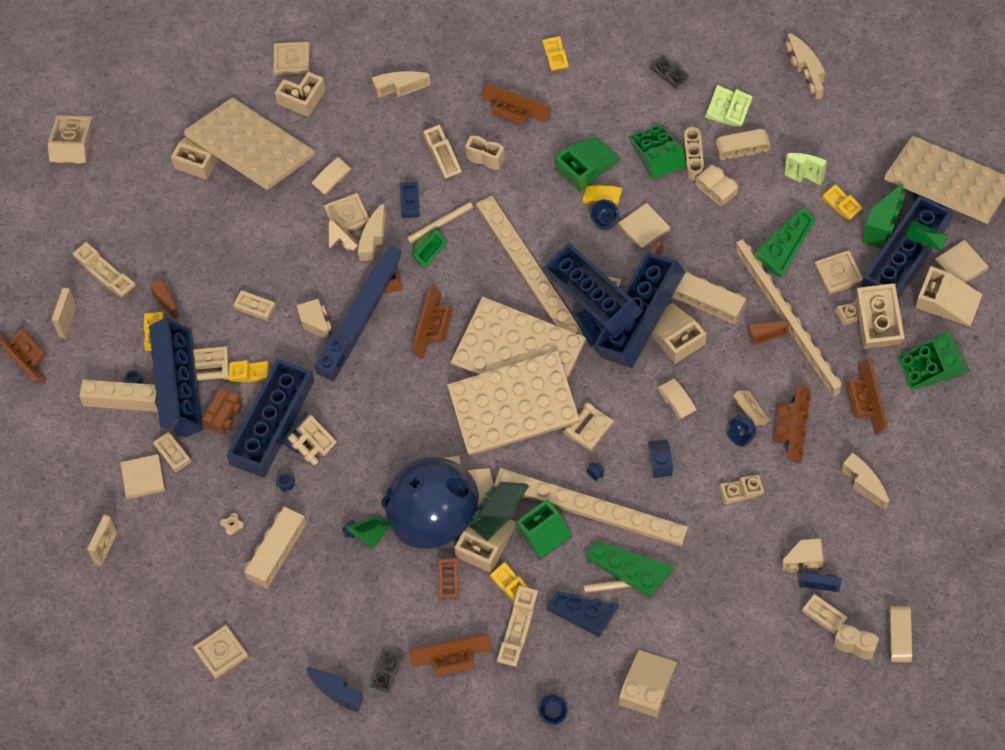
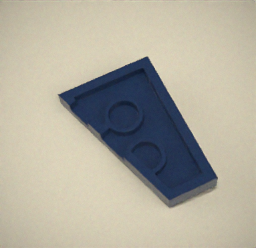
(584, 613)

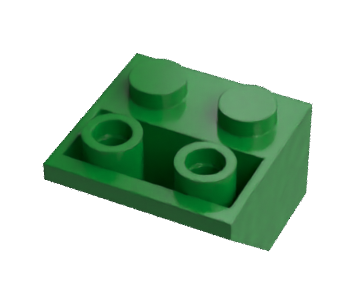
(543, 529)

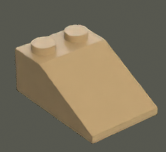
(70, 139)
(879, 316)
(647, 683)

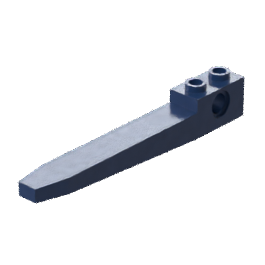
(342, 343)

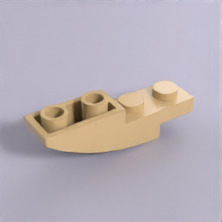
(805, 60)

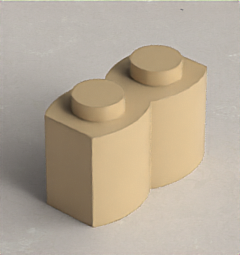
(484, 152)
(717, 185)
(860, 643)

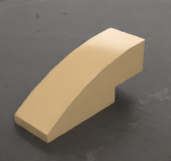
(400, 82)
(441, 151)
(372, 235)
(865, 481)

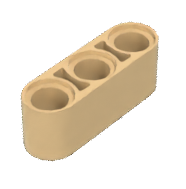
(743, 143)
(693, 146)
(900, 633)

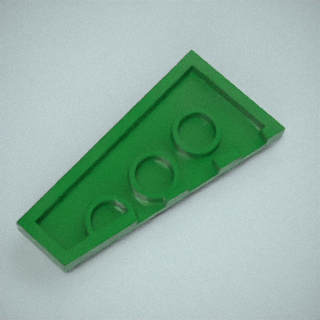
(784, 243)
(633, 569)

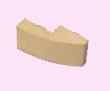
(331, 175)
(848, 312)
(677, 397)
(745, 488)

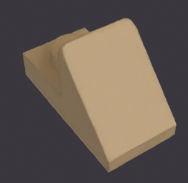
(337, 233)

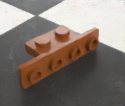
(514, 106)
(432, 322)
(25, 352)
(866, 398)
(792, 423)
(451, 655)

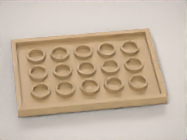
(249, 143)
(948, 179)
(507, 336)
(513, 403)

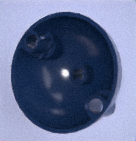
(423, 504)

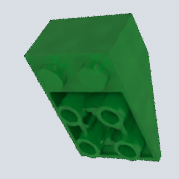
(658, 151)
(585, 162)
(884, 218)
(933, 362)

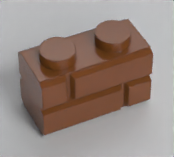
(222, 411)

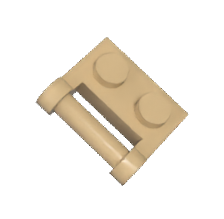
(212, 358)
(593, 431)

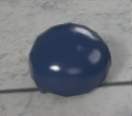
(604, 214)
(741, 424)
(552, 705)

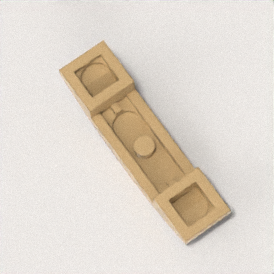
(103, 271)
(518, 626)

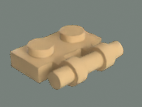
(316, 436)

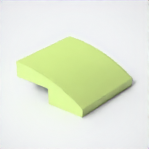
(728, 106)
(805, 166)

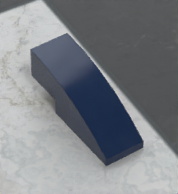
(336, 689)

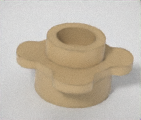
(230, 530)

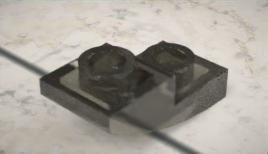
(667, 71)
(386, 671)

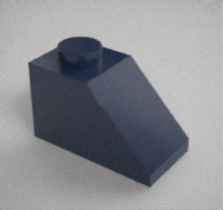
(660, 458)

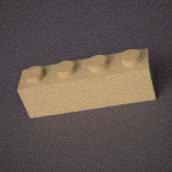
(710, 298)
(118, 395)
(275, 547)

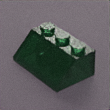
(497, 508)

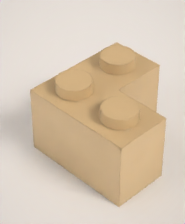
(301, 97)

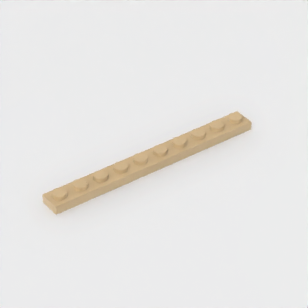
(527, 265)
(785, 313)
(597, 509)

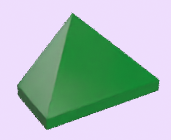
(926, 236)
(428, 247)
(369, 530)

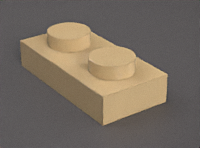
(254, 305)
(751, 407)
(172, 452)
(824, 614)

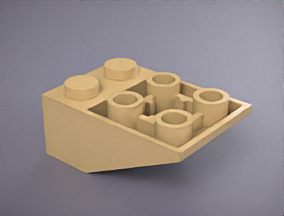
(193, 159)
(948, 297)
(678, 333)
(483, 553)

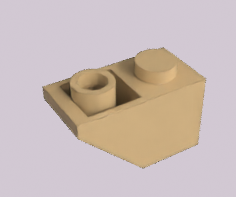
(313, 318)
(804, 555)

